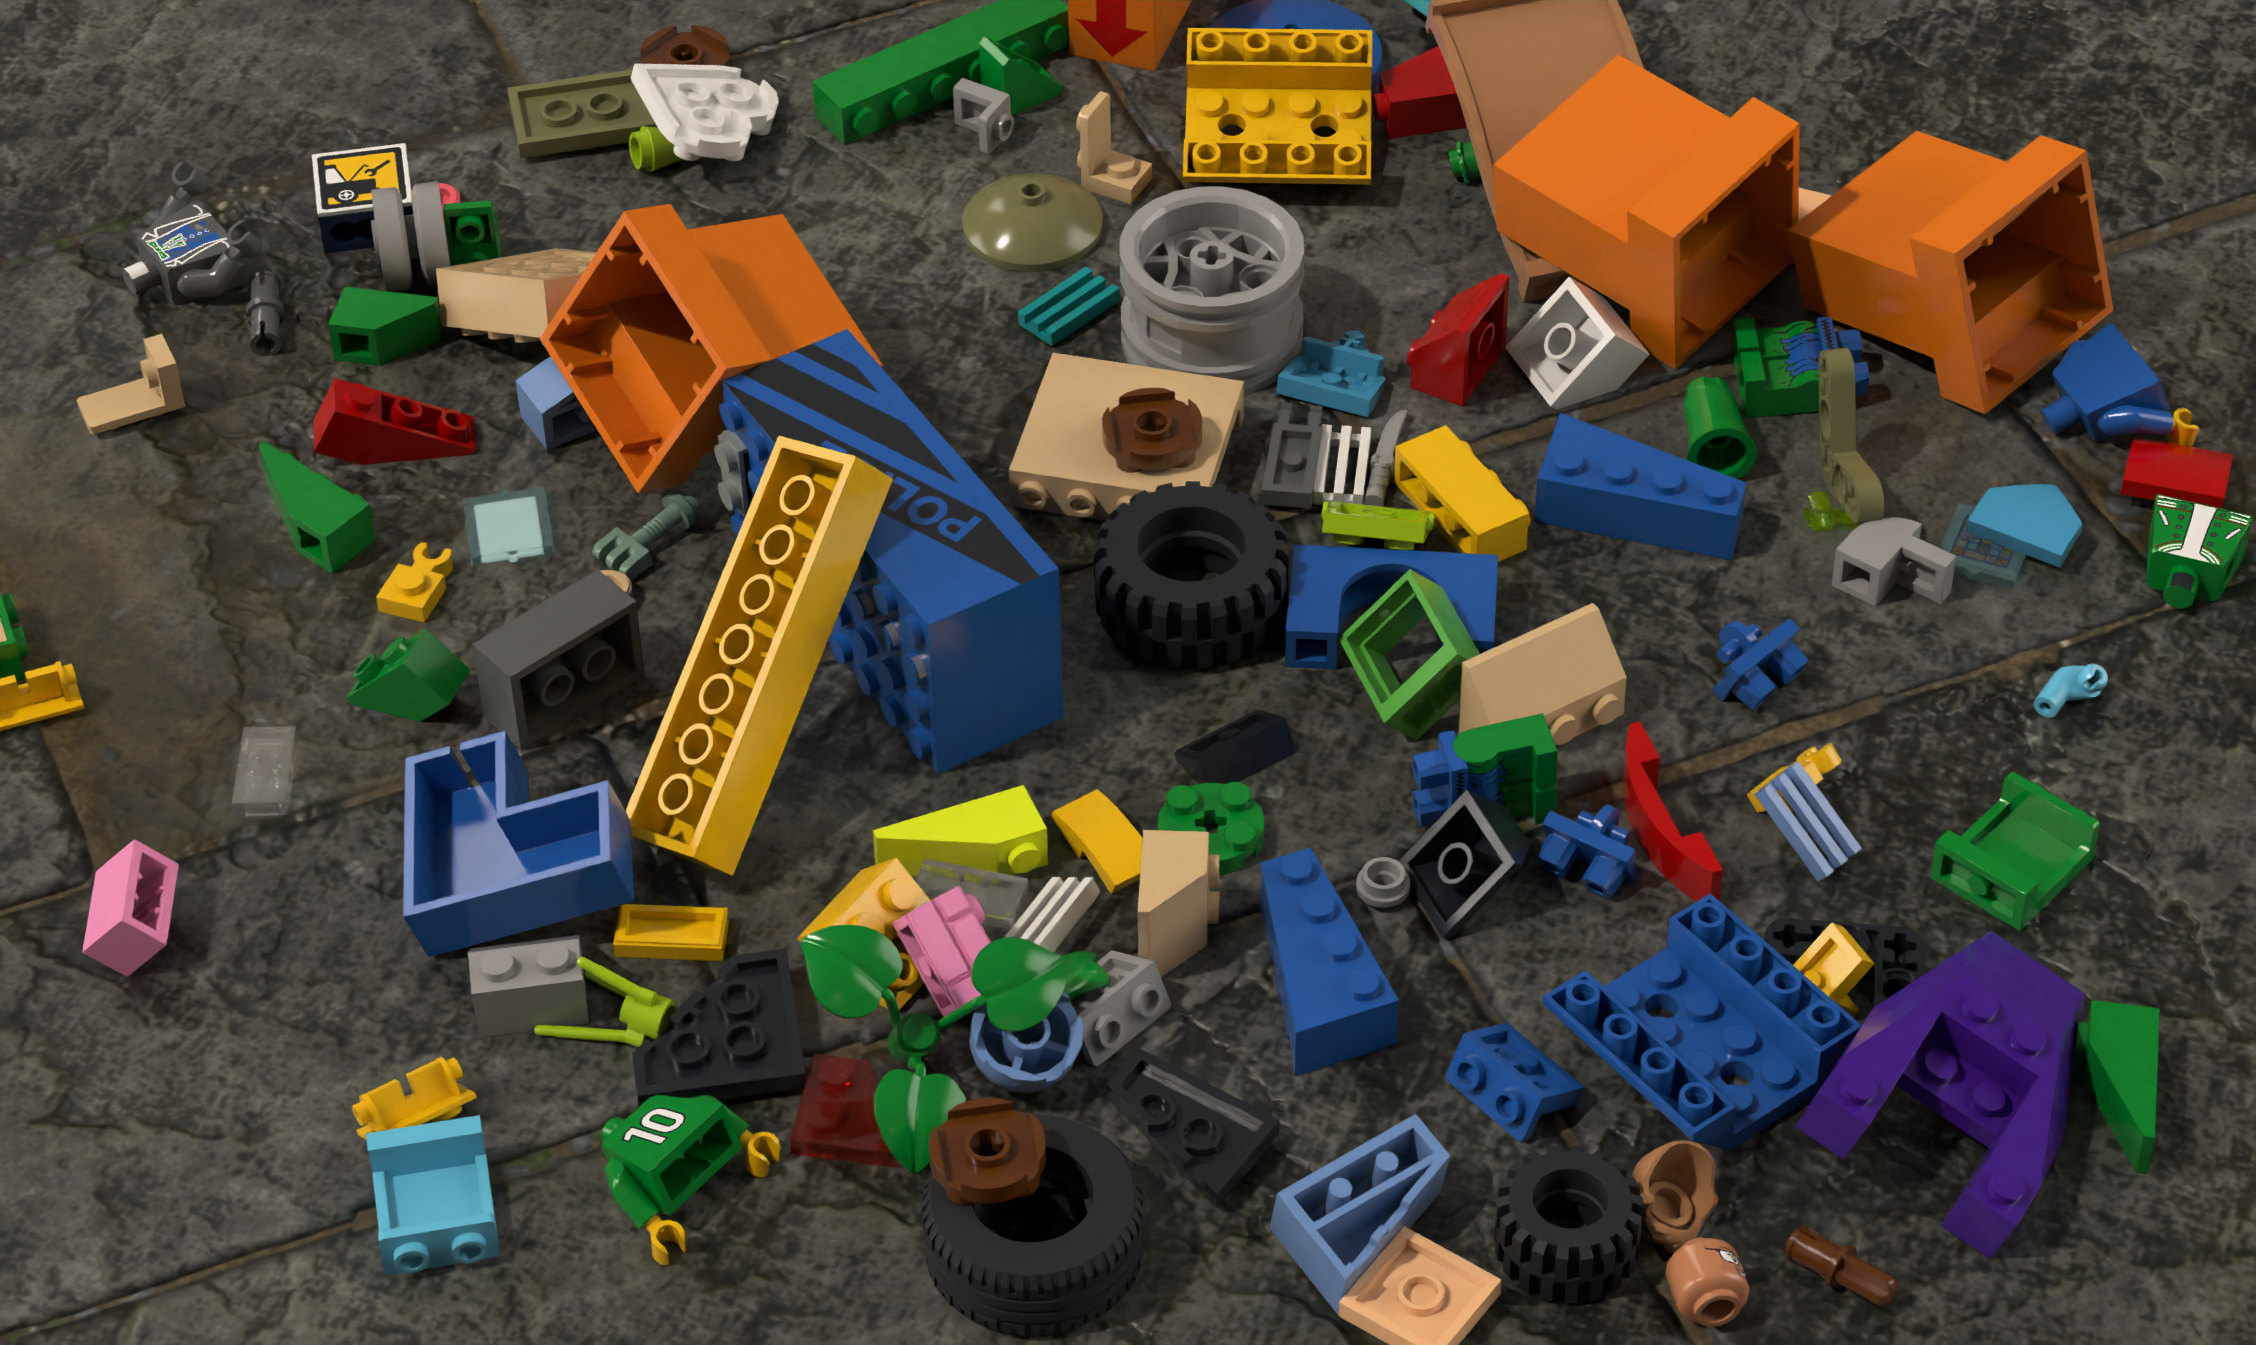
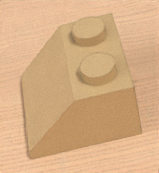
(1176, 896)

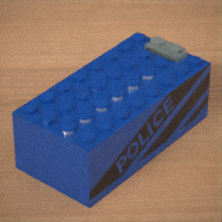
(951, 596)

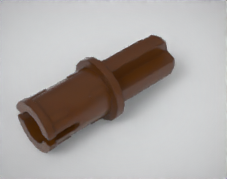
(1840, 1266)

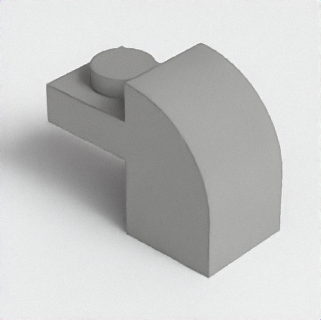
(1891, 553)

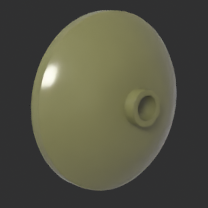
(1032, 222)

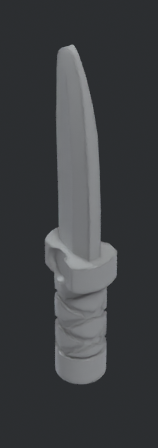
(1383, 462)

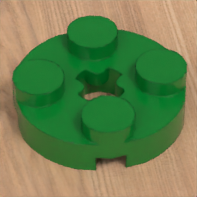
(1224, 805)

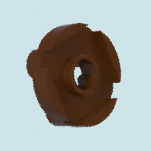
(697, 47)
(1137, 449)
(991, 1178)

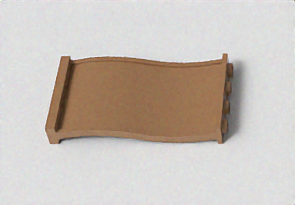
(1512, 71)

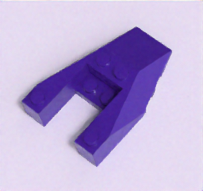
(1984, 1048)

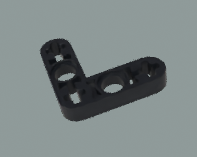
(1875, 940)

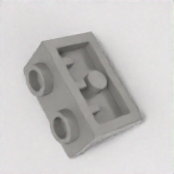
(1121, 1009)

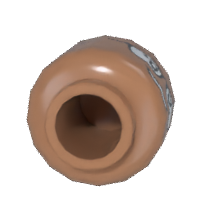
(1707, 1281)

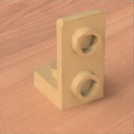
(1101, 168)
(140, 399)

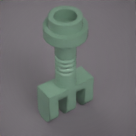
(630, 553)

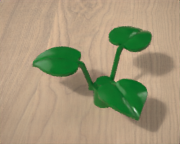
(851, 973)

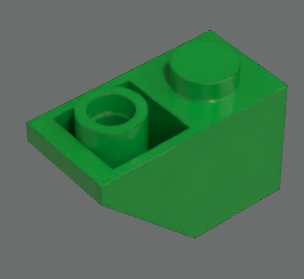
(472, 231)
(382, 325)
(409, 678)

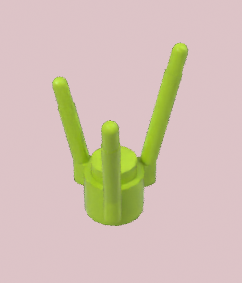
(642, 1011)

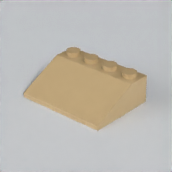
(509, 293)

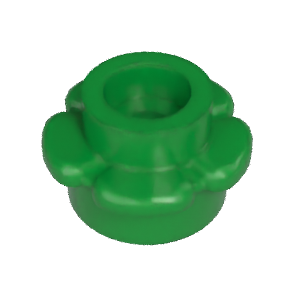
(1464, 162)

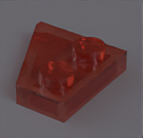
(838, 1114)

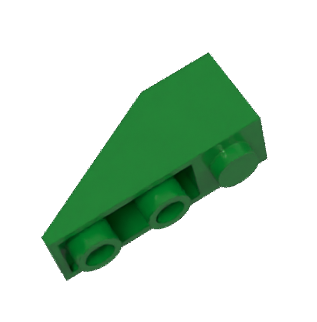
(319, 515)

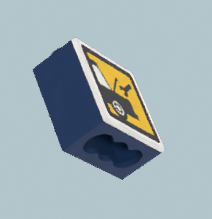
(345, 195)

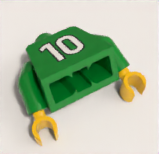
(669, 1153)

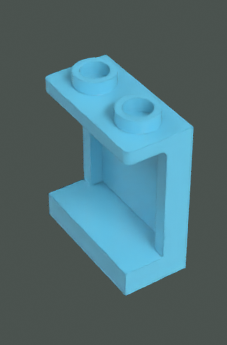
(433, 1195)

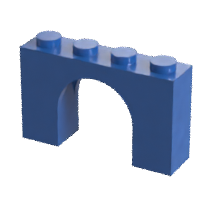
(1336, 581)

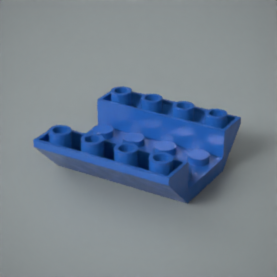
(1734, 1015)

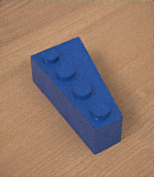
(1636, 492)
(1324, 971)

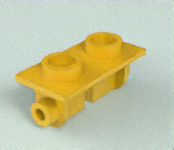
(47, 694)
(434, 1098)

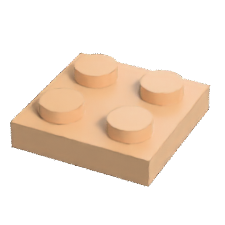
(1419, 1294)

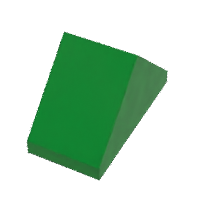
(1016, 75)

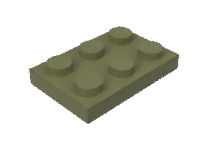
(576, 113)

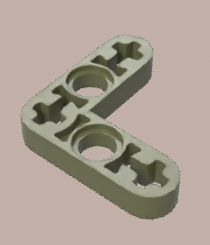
(1842, 467)

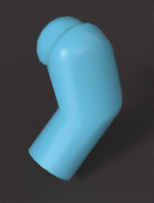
(2070, 684)

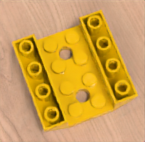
(1278, 92)

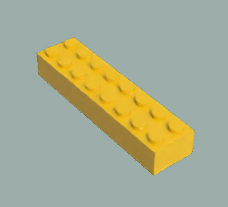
(756, 653)

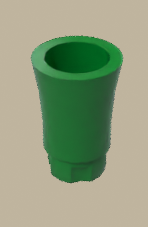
(1716, 428)

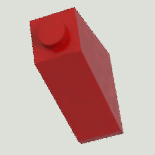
(1418, 97)

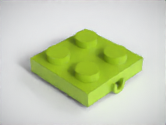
(1356, 522)

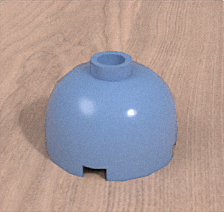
(1028, 1058)

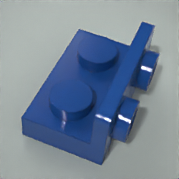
(1510, 1079)

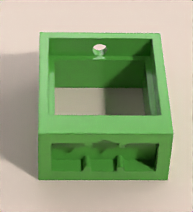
(1437, 683)

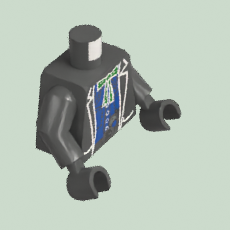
(188, 249)

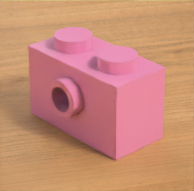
(130, 908)

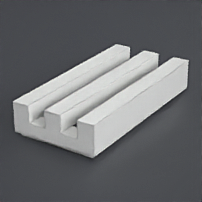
(1344, 440)
(1055, 911)

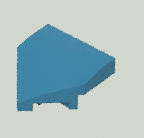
(1335, 374)
(2028, 520)

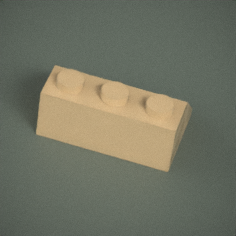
(1554, 670)

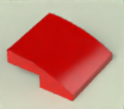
(2176, 472)

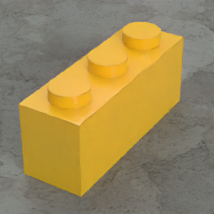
(1467, 498)

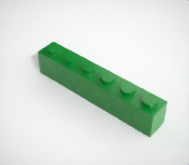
(928, 66)

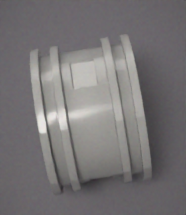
(1213, 285)

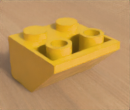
(875, 901)

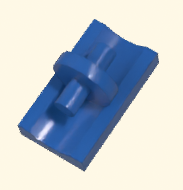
(1750, 657)
(1593, 841)

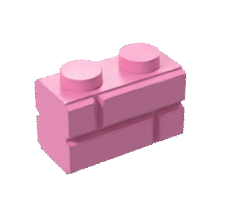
(943, 945)

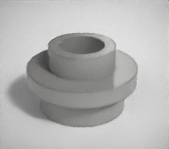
(1383, 883)

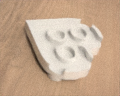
(705, 107)

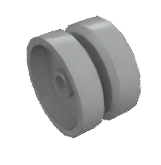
(409, 237)

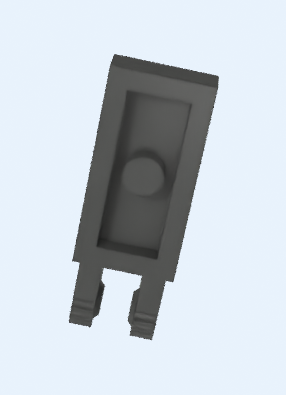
(1293, 459)

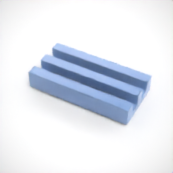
(1812, 817)

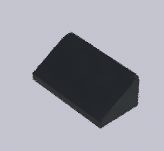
(1238, 749)

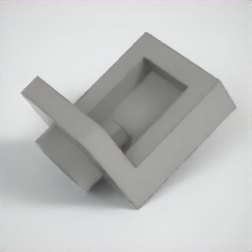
(984, 112)

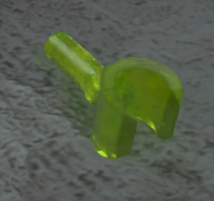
(1822, 515)

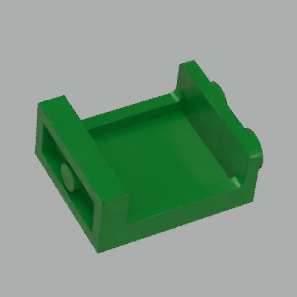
(2017, 852)

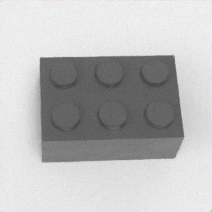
(559, 659)

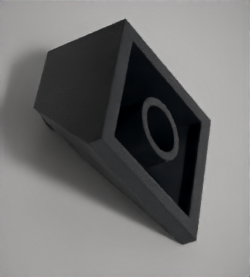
(1464, 860)

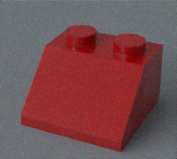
(1462, 342)

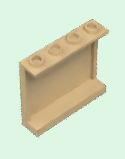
(1062, 450)

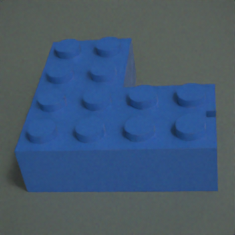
(495, 863)

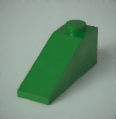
(2121, 1072)

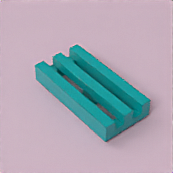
(1063, 303)

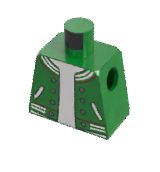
(2194, 550)

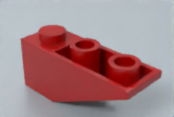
(384, 428)

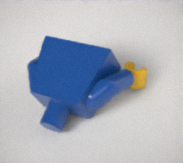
(2113, 393)

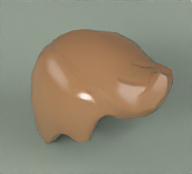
(1676, 1191)

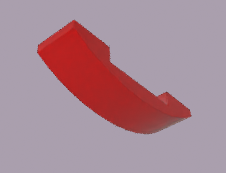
(1682, 860)

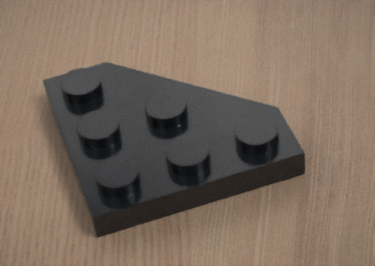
(729, 1038)

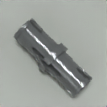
(265, 313)

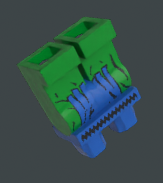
(1781, 364)
(1500, 761)

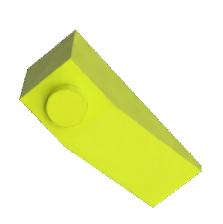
(988, 834)

